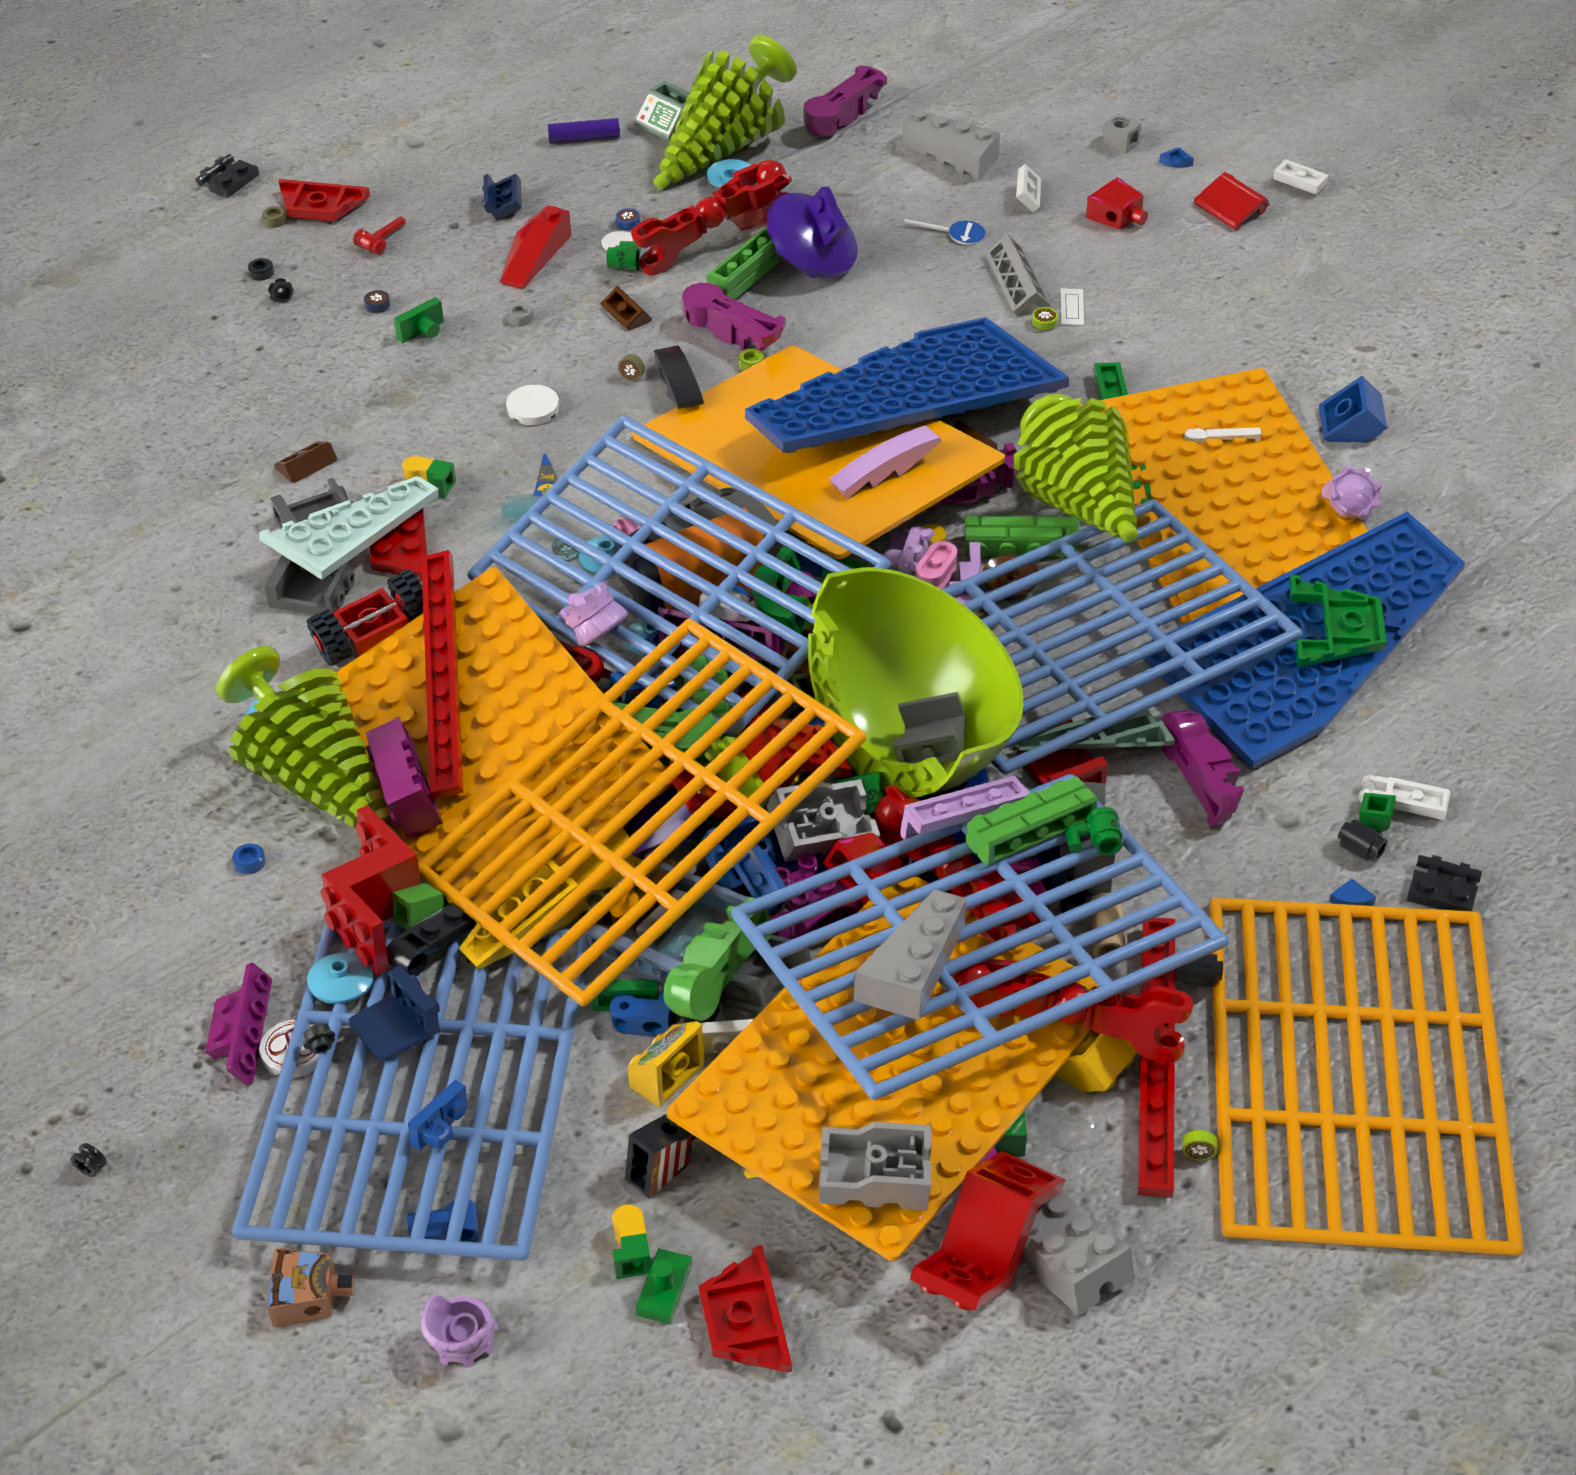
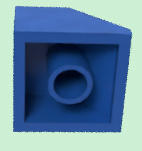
(1353, 413)

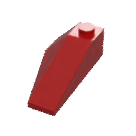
(536, 245)

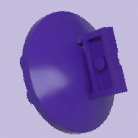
(812, 233)

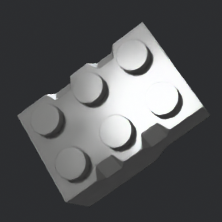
(822, 818)
(876, 1165)
(1076, 1254)

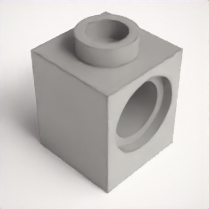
(1121, 133)

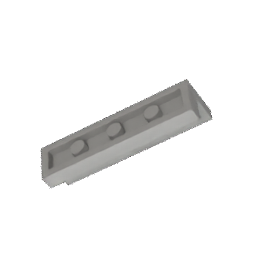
(1019, 269)

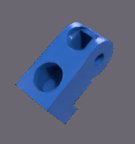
(640, 1015)

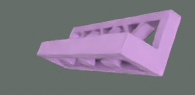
(959, 806)

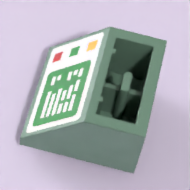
(661, 109)

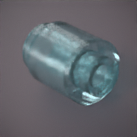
(517, 506)

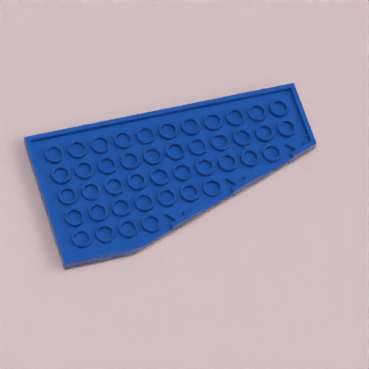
(918, 380)
(1272, 701)

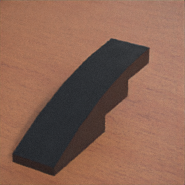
(678, 377)

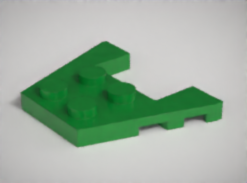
(1350, 623)

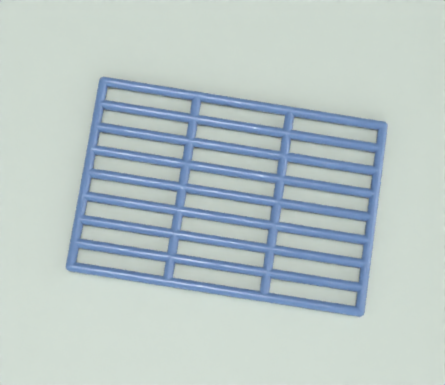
(634, 544)
(1126, 608)
(961, 994)
(377, 1126)

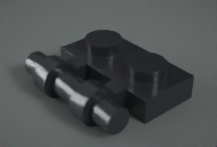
(232, 177)
(1440, 891)

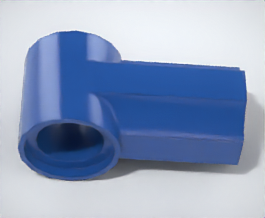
(440, 1219)

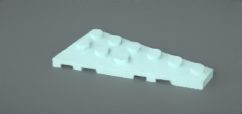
(346, 529)

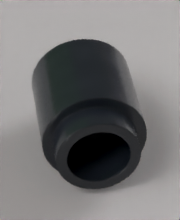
(1362, 840)
(1201, 971)

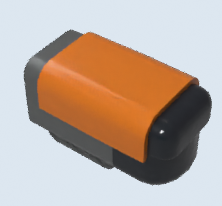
(703, 539)

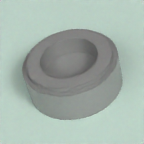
(520, 315)

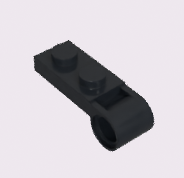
(415, 945)

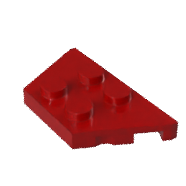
(320, 200)
(401, 547)
(744, 1315)

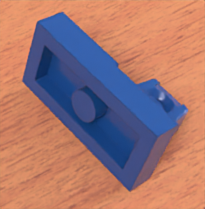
(759, 874)
(433, 1121)

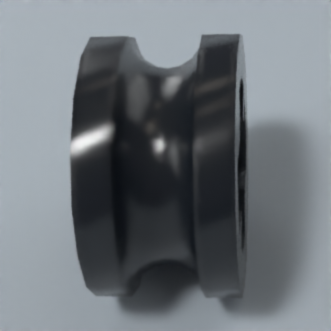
(88, 1160)

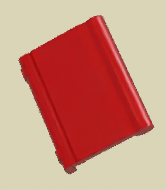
(1231, 200)

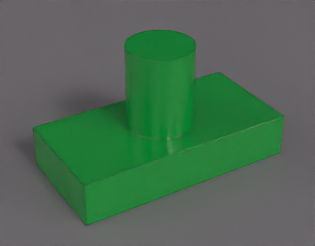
(420, 319)
(664, 1286)

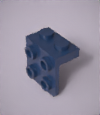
(399, 1019)

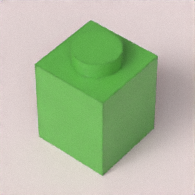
(416, 904)

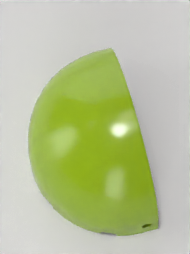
(900, 641)

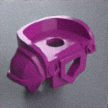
(806, 868)

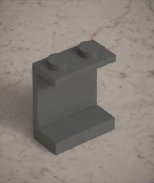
(931, 729)

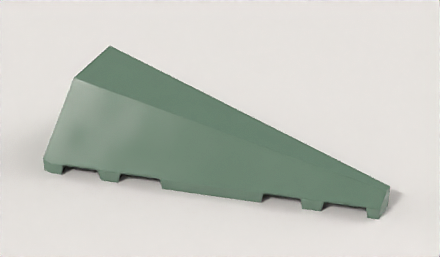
(1135, 731)

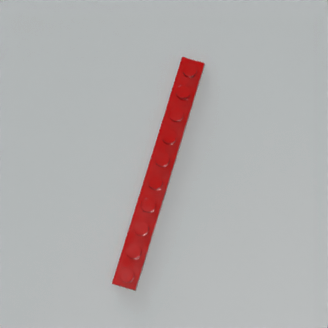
(441, 676)
(1156, 1090)

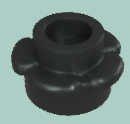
(285, 295)
(318, 1038)

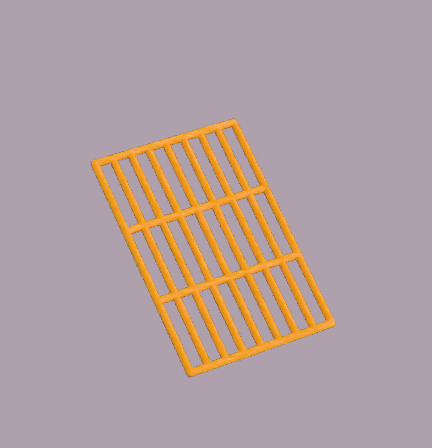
(595, 844)
(1361, 1120)

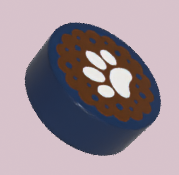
(377, 301)

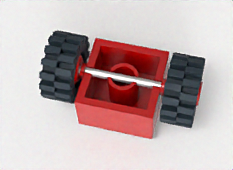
(367, 620)

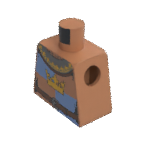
(304, 1287)

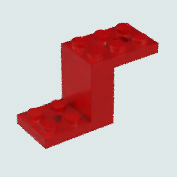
(770, 767)
(361, 890)
(987, 1231)

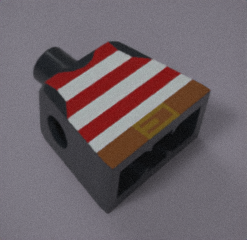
(657, 1155)

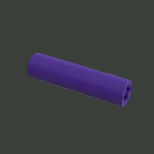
(583, 130)

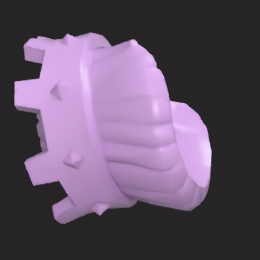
(1353, 493)
(908, 548)
(592, 614)
(458, 1328)

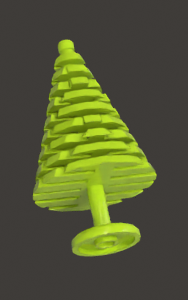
(726, 110)
(1079, 462)
(302, 736)

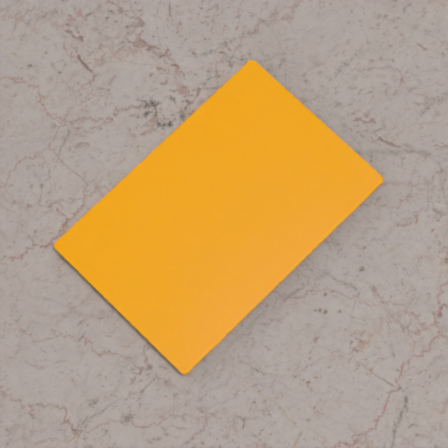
(802, 477)
(1239, 496)
(513, 701)
(785, 1083)

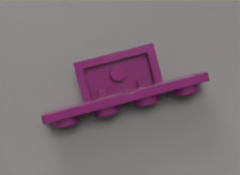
(239, 1024)

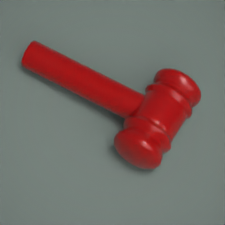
(375, 242)

